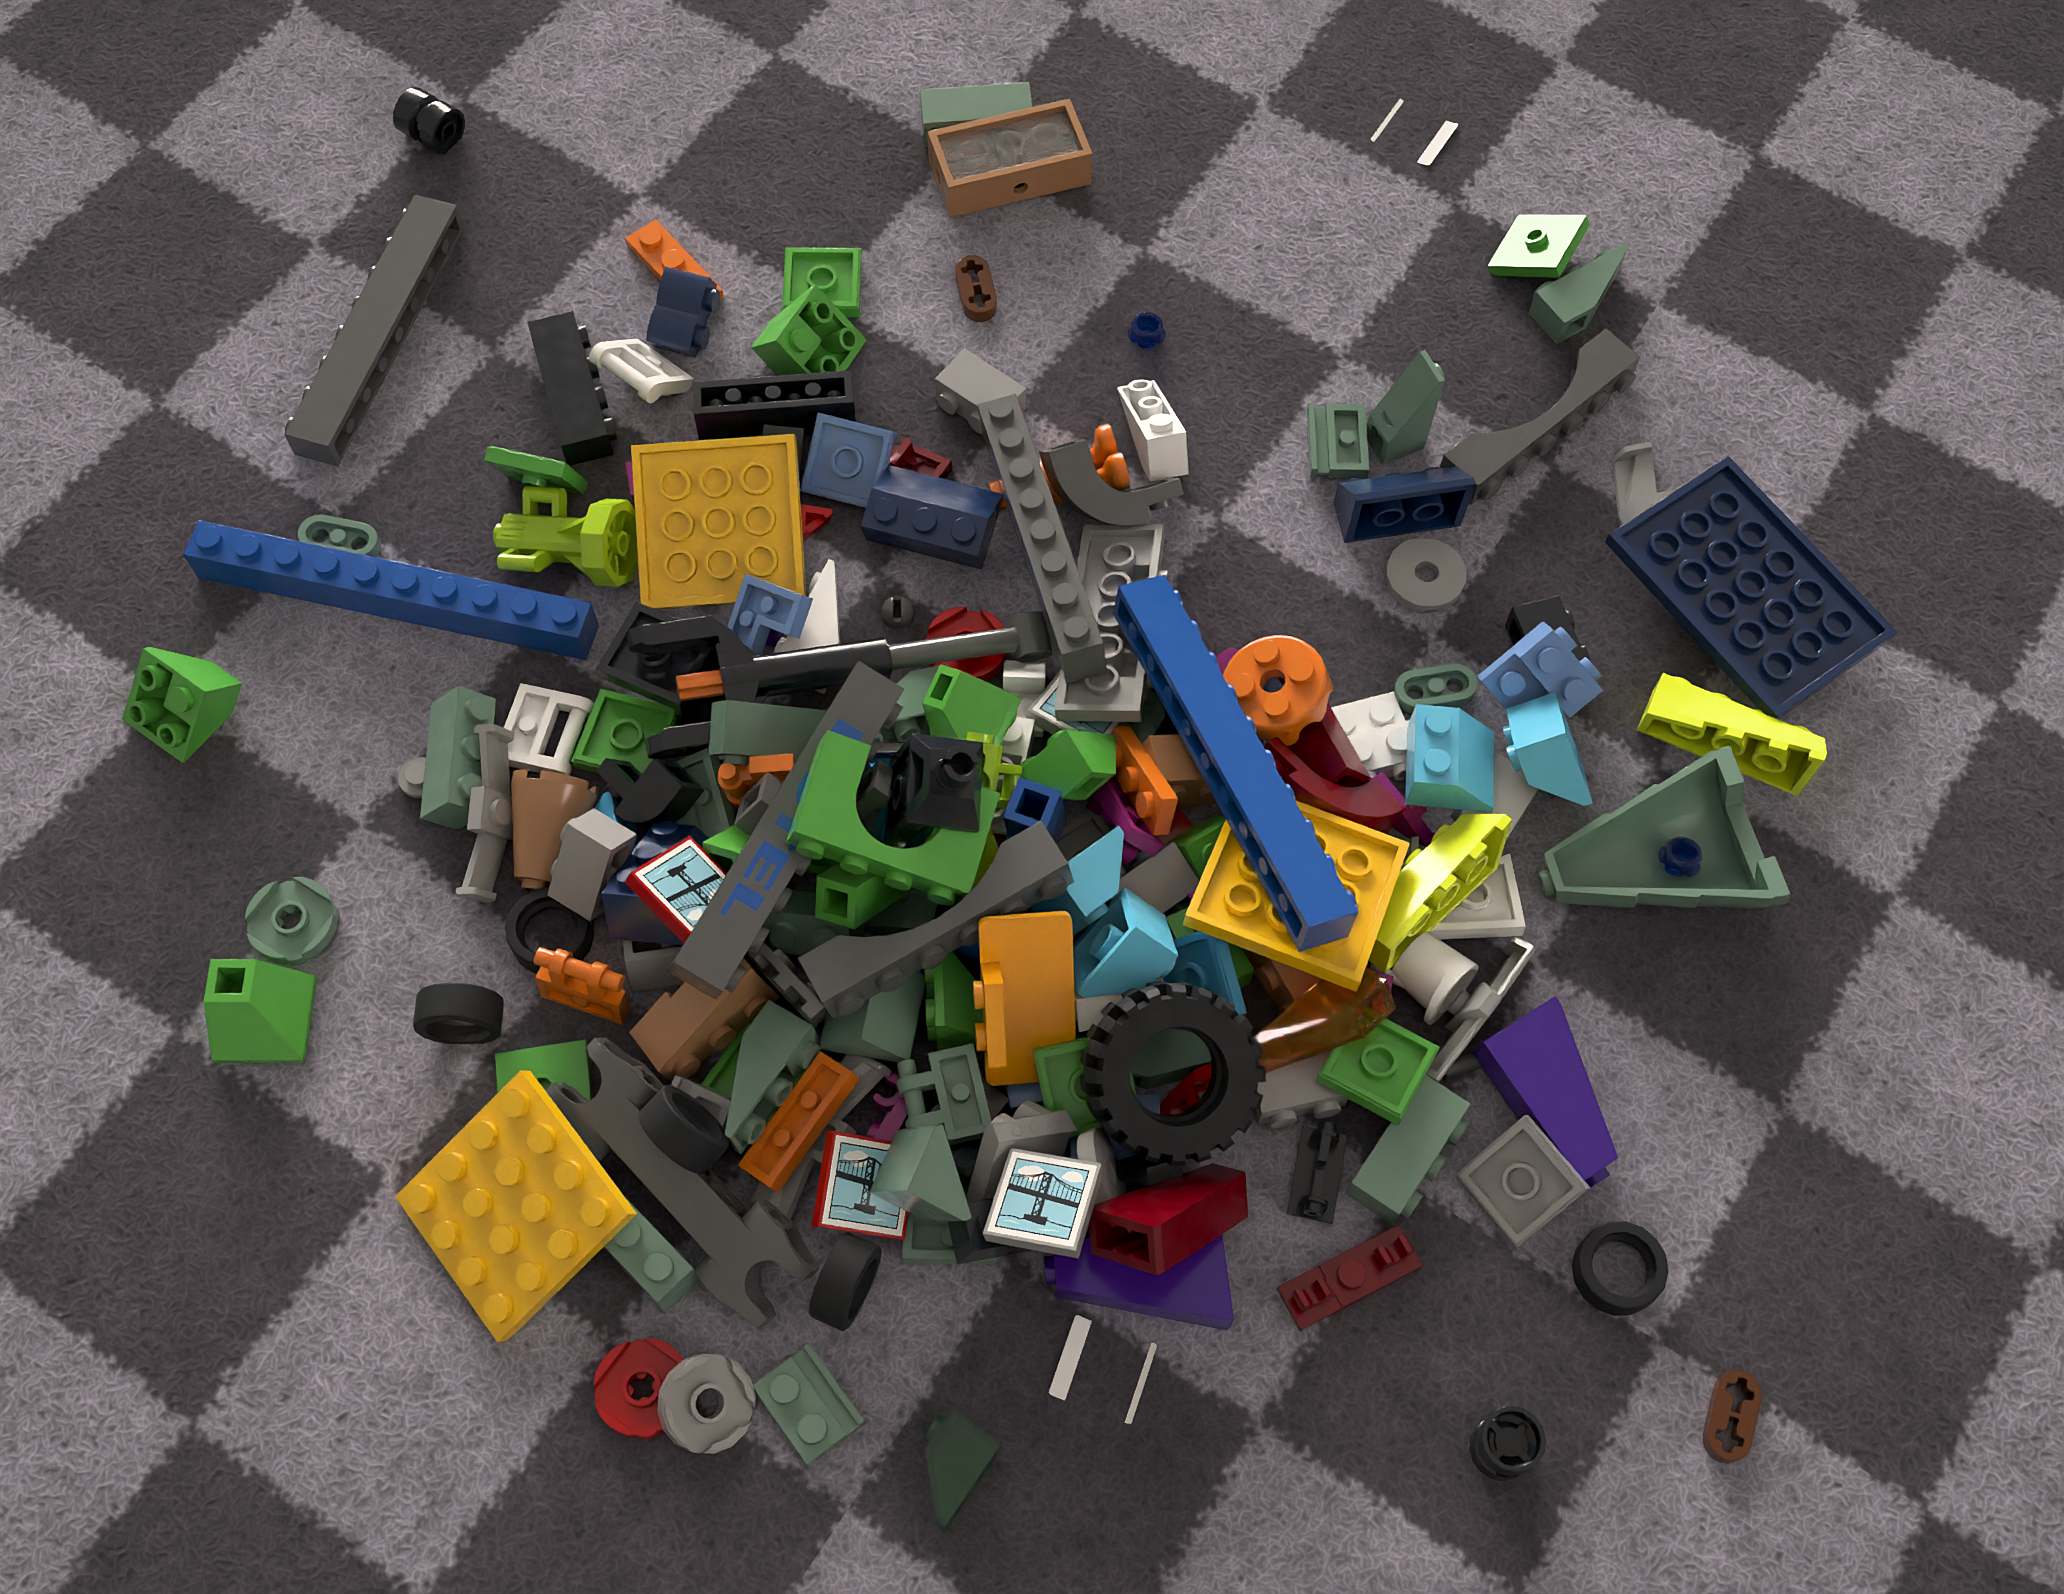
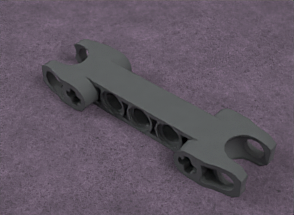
(731, 1235)

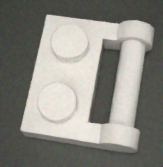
(641, 368)
(532, 723)

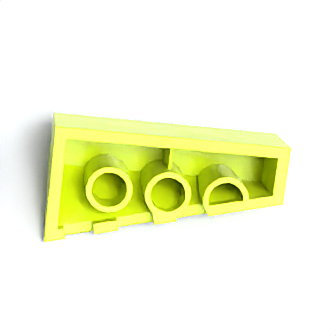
(1708, 721)
(1438, 881)

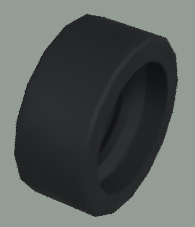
(530, 906)
(458, 1013)
(683, 1129)
(1640, 1240)
(845, 1281)

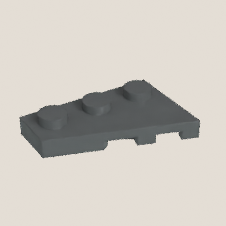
(779, 972)

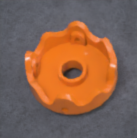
(1300, 699)

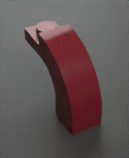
(1366, 804)

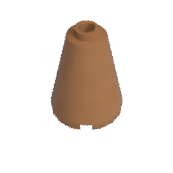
(538, 816)

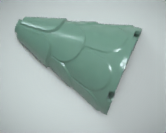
(1617, 853)

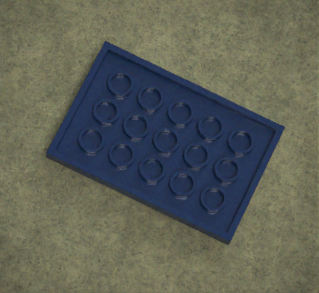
(1750, 588)

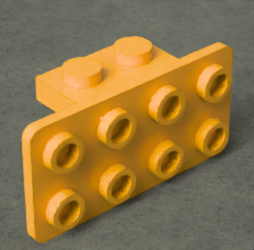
(1023, 991)

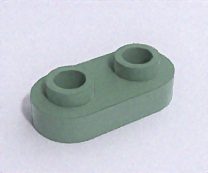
(342, 534)
(1432, 686)

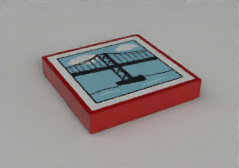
(678, 885)
(845, 1184)

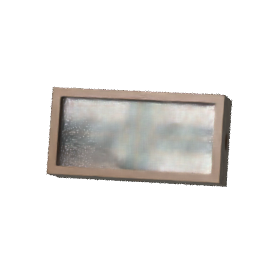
(1009, 157)

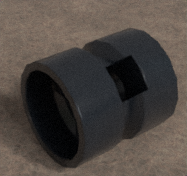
(428, 120)
(1507, 1443)

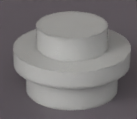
(412, 777)

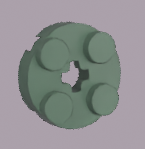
(298, 943)

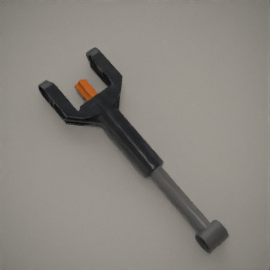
(754, 677)

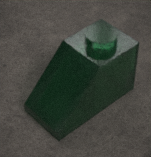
(956, 1463)

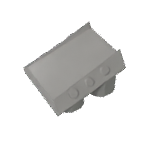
(1030, 1130)

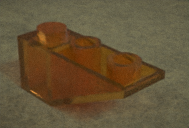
(1325, 1020)

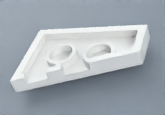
(1488, 911)

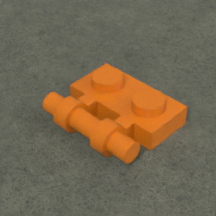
(739, 779)
(581, 984)

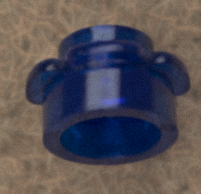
(1146, 322)
(1684, 849)

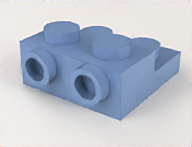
(1539, 667)

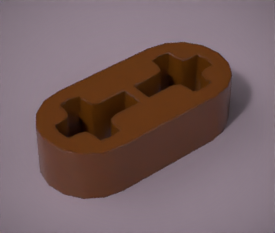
(968, 290)
(1743, 1419)

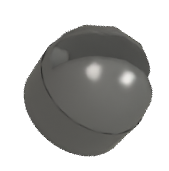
(906, 612)

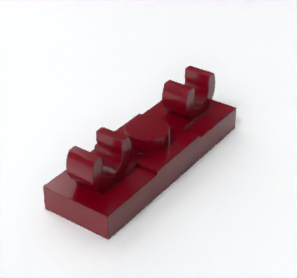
(1349, 1277)

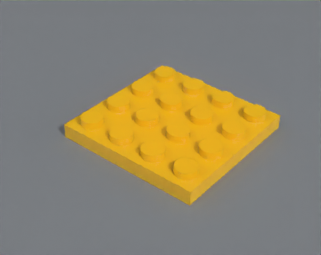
(715, 515)
(1238, 910)
(515, 1205)

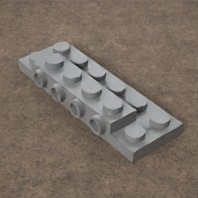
(1106, 560)

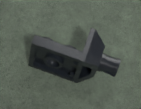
(656, 675)
(934, 787)

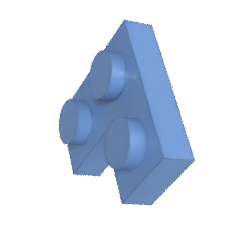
(767, 607)

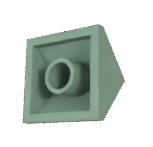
(881, 1027)
(922, 1176)

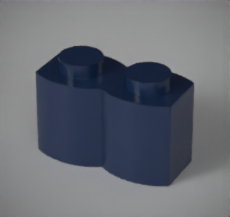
(682, 312)

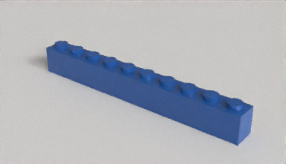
(392, 590)
(1235, 765)

